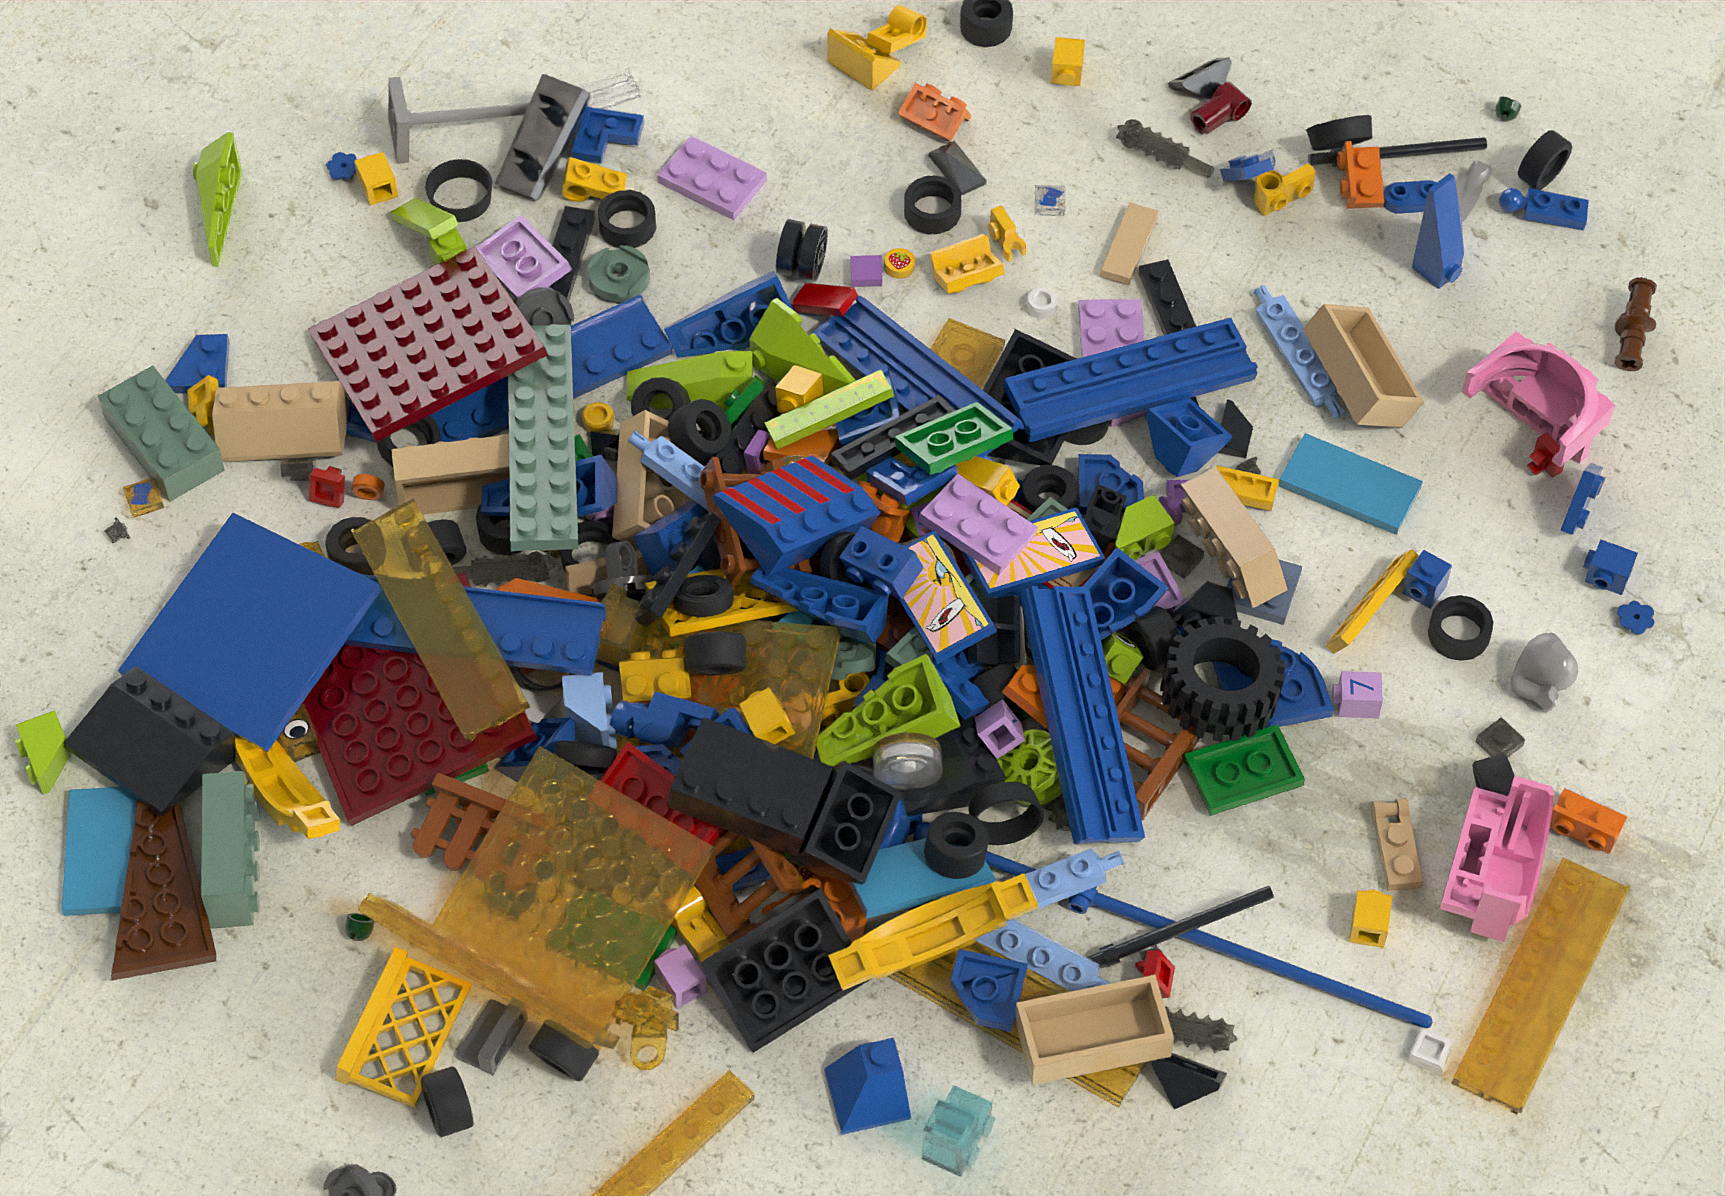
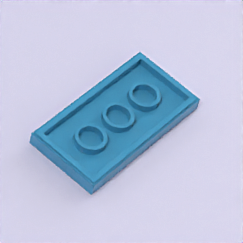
(1350, 483)
(97, 850)
(905, 880)

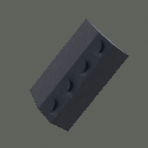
(1021, 356)
(151, 741)
(966, 769)
(749, 786)
(778, 967)

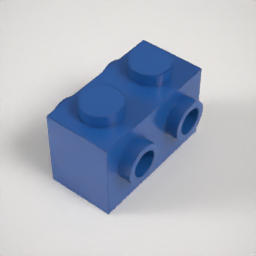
(881, 563)

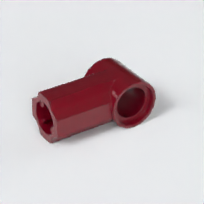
(1225, 104)

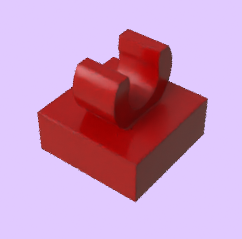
(1542, 456)
(327, 486)
(1160, 966)

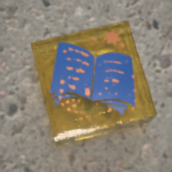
(143, 497)

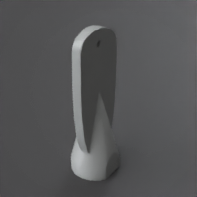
(1471, 186)

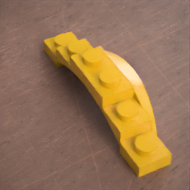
(285, 790)
(933, 930)

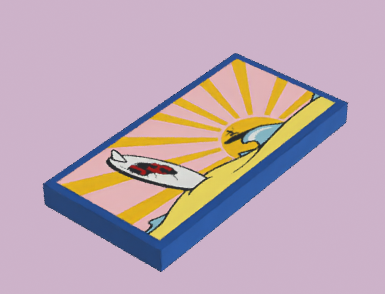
(1057, 550)
(943, 602)

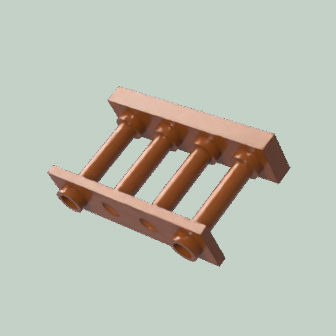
(727, 539)
(1176, 745)
(718, 887)

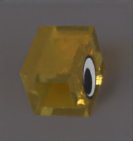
(299, 736)

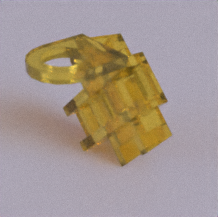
(649, 1022)

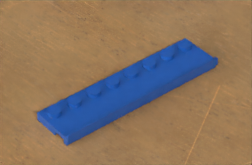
(874, 342)
(602, 351)
(1130, 379)
(525, 628)
(1081, 715)

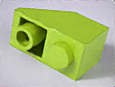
(1144, 528)
(43, 743)

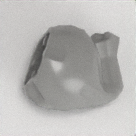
(1543, 670)

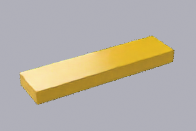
(1371, 601)

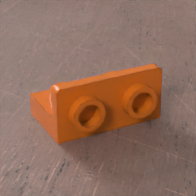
(934, 112)
(1361, 176)
(892, 516)
(1587, 821)

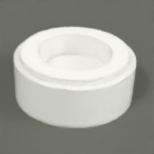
(1041, 303)

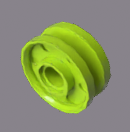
(1038, 754)

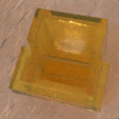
(620, 631)

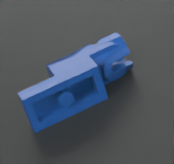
(661, 721)

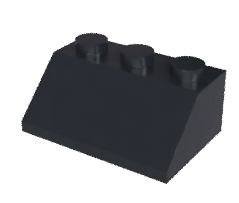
(848, 825)

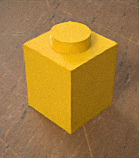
(1067, 61)
(376, 178)
(798, 388)
(767, 716)
(1370, 918)

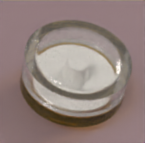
(907, 760)

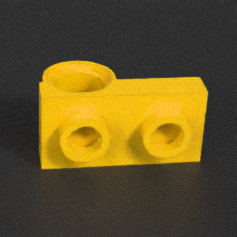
(901, 30)
(587, 179)
(1276, 191)
(842, 699)
(696, 923)

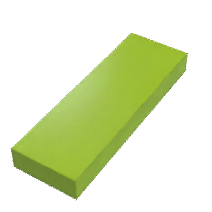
(424, 218)

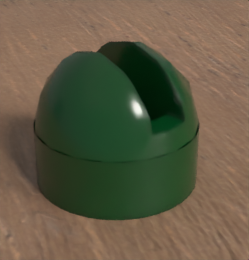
(1507, 106)
(359, 925)

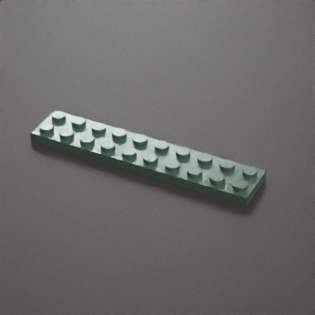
(543, 448)

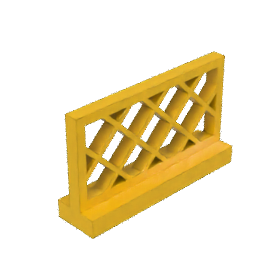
(743, 595)
(372, 1024)

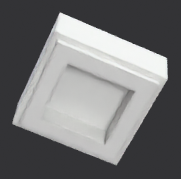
(1430, 1051)

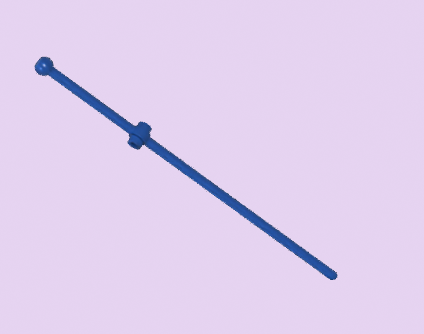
(1080, 902)

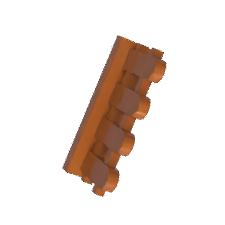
(450, 795)

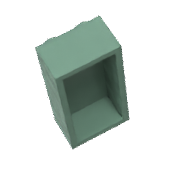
(161, 433)
(229, 849)

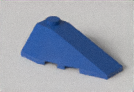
(1440, 237)
(726, 321)
(594, 488)
(660, 537)
(1122, 592)
(849, 608)

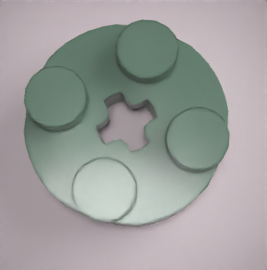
(618, 288)
(853, 658)

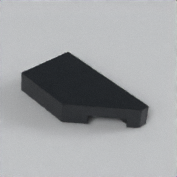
(1240, 429)

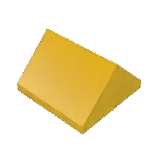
(858, 59)

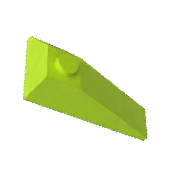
(218, 182)
(782, 343)
(704, 377)
(905, 703)

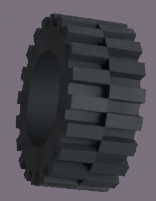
(1217, 709)

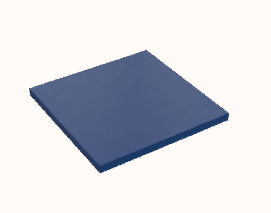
(253, 629)

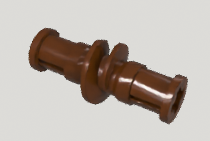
(1634, 324)

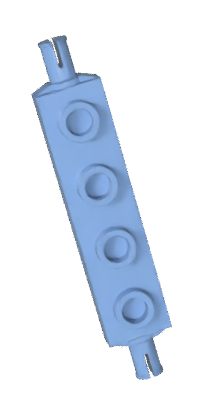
(1294, 346)
(672, 465)
(1070, 876)
(1044, 956)

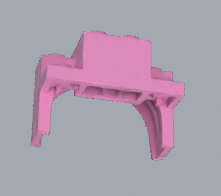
(1552, 398)
(1499, 857)

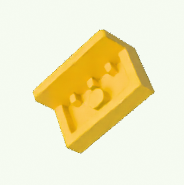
(965, 264)
(645, 674)

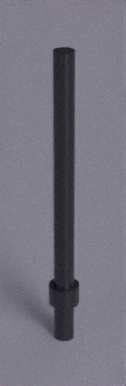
(1407, 150)
(1111, 955)

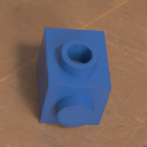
(1609, 566)
(1427, 579)

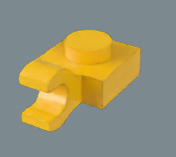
(1004, 230)
(201, 401)

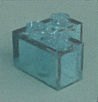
(955, 1130)

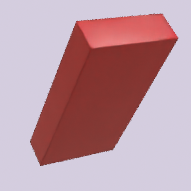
(824, 299)

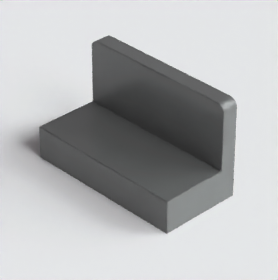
(492, 1036)

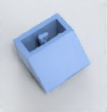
(590, 708)

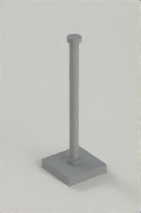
(401, 119)

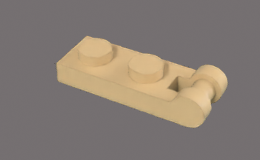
(1397, 845)

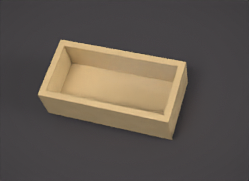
(1363, 366)
(450, 473)
(1233, 538)
(1093, 1029)

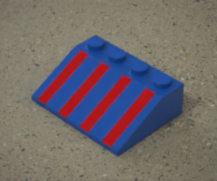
(795, 511)

